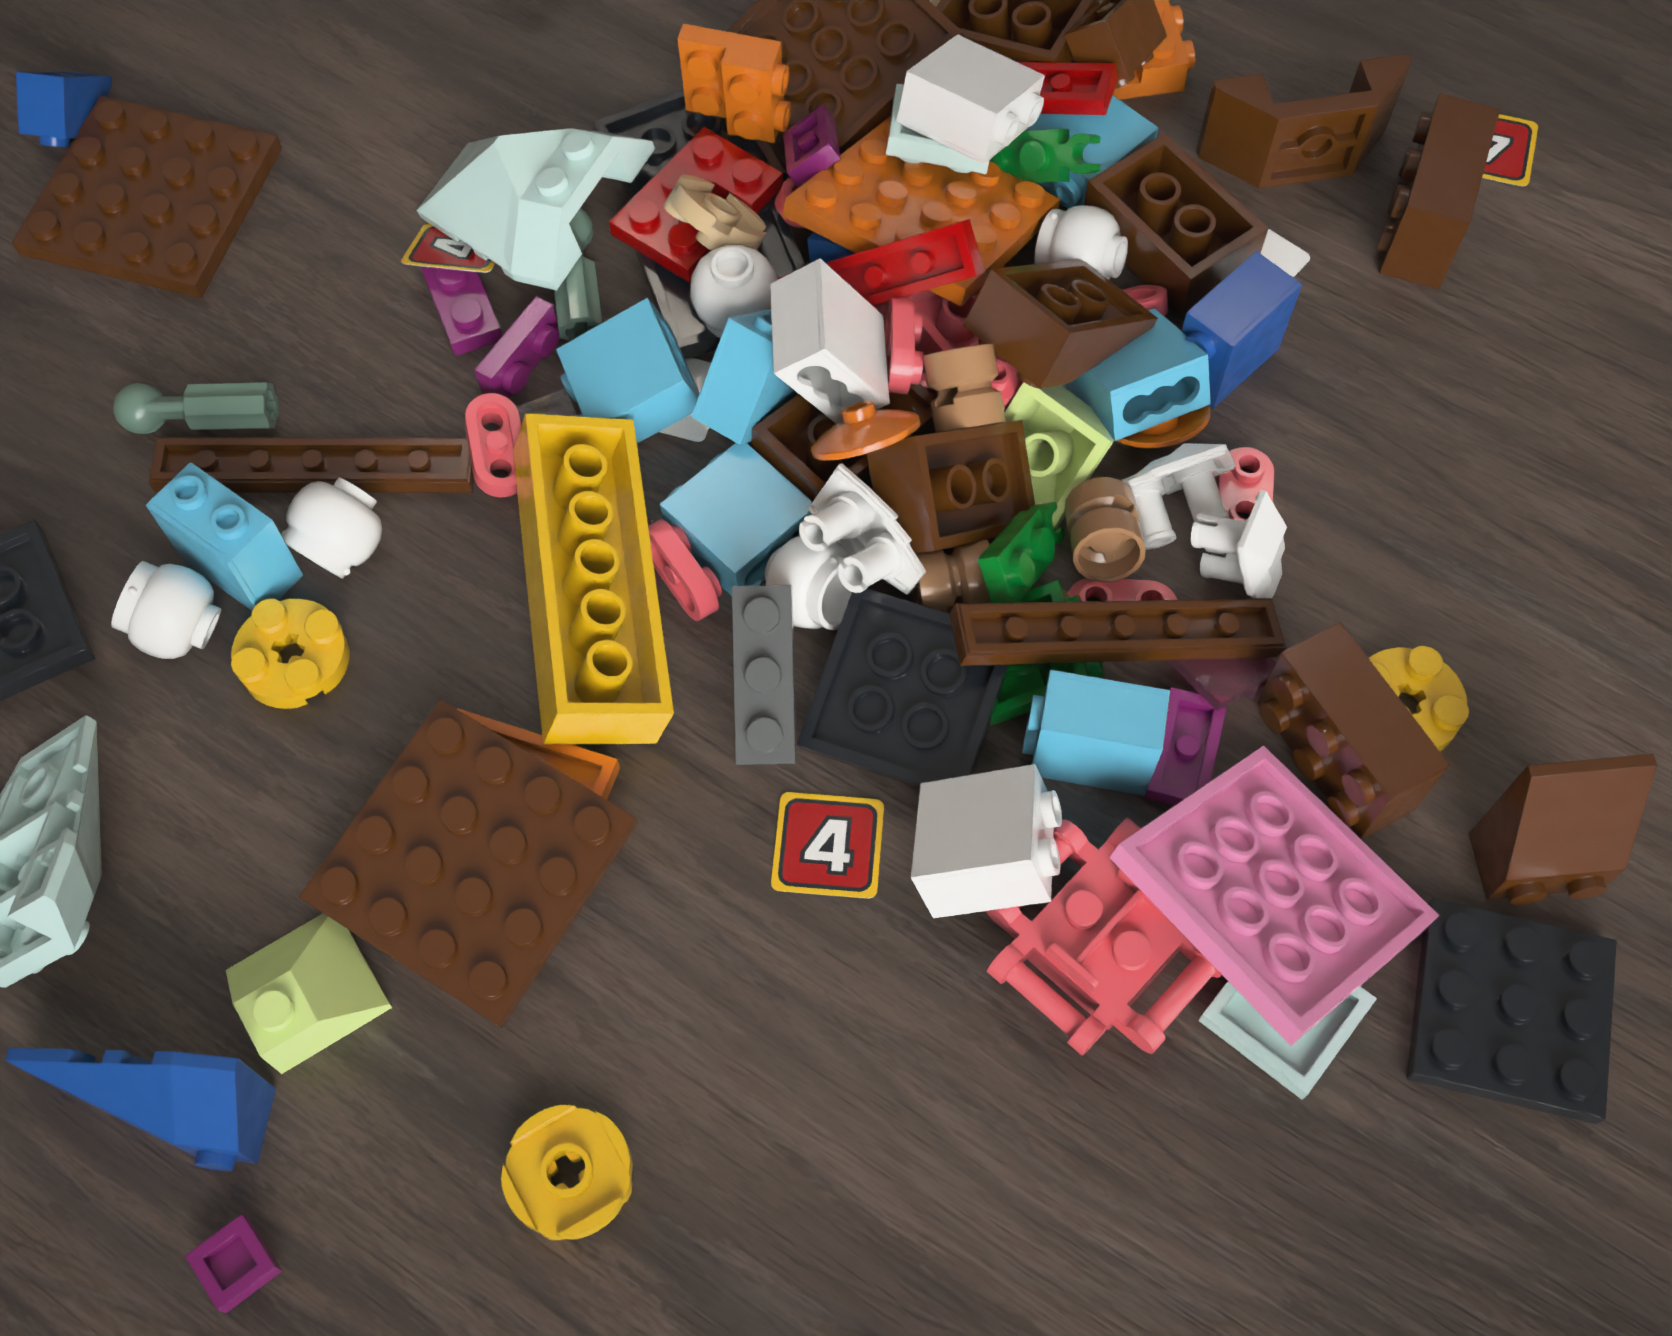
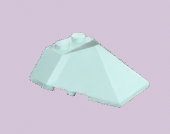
(522, 190)
(49, 851)

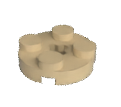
(717, 219)

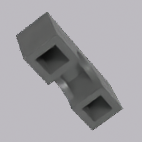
(764, 674)

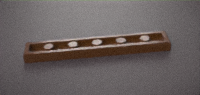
(295, 462)
(1115, 631)

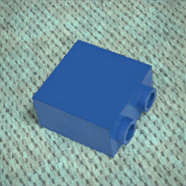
(1242, 322)

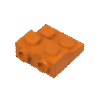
(1170, 63)
(735, 80)

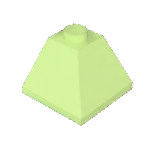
(1061, 440)
(305, 992)

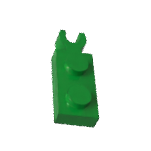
(1046, 156)
(1020, 554)

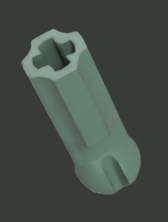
(578, 294)
(203, 407)

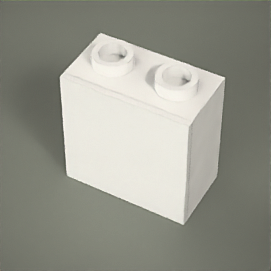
(970, 98)
(828, 341)
(986, 842)

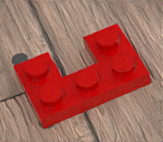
(672, 242)

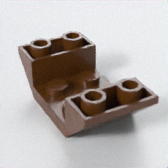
(1299, 138)

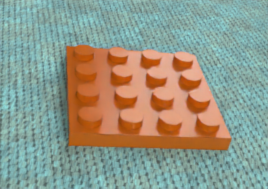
(882, 199)

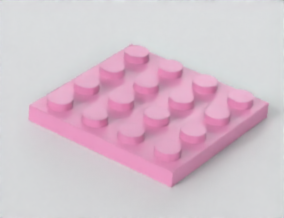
(1274, 891)

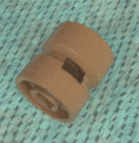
(964, 388)
(1104, 529)
(951, 577)

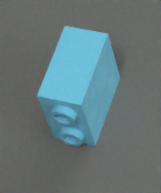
(1120, 135)
(630, 371)
(741, 379)
(1146, 381)
(737, 515)
(224, 537)
(1097, 732)

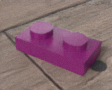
(811, 146)
(462, 308)
(519, 350)
(1188, 748)

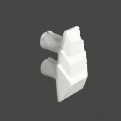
(1187, 468)
(867, 529)
(1243, 550)

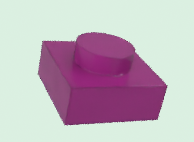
(233, 1263)

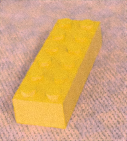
(590, 582)

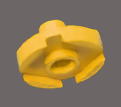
(271, 629)
(1432, 683)
(531, 1162)

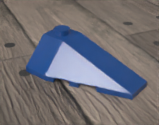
(186, 1099)

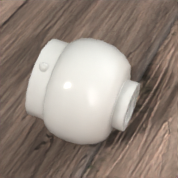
(1083, 234)
(731, 284)
(333, 525)
(817, 590)
(166, 610)

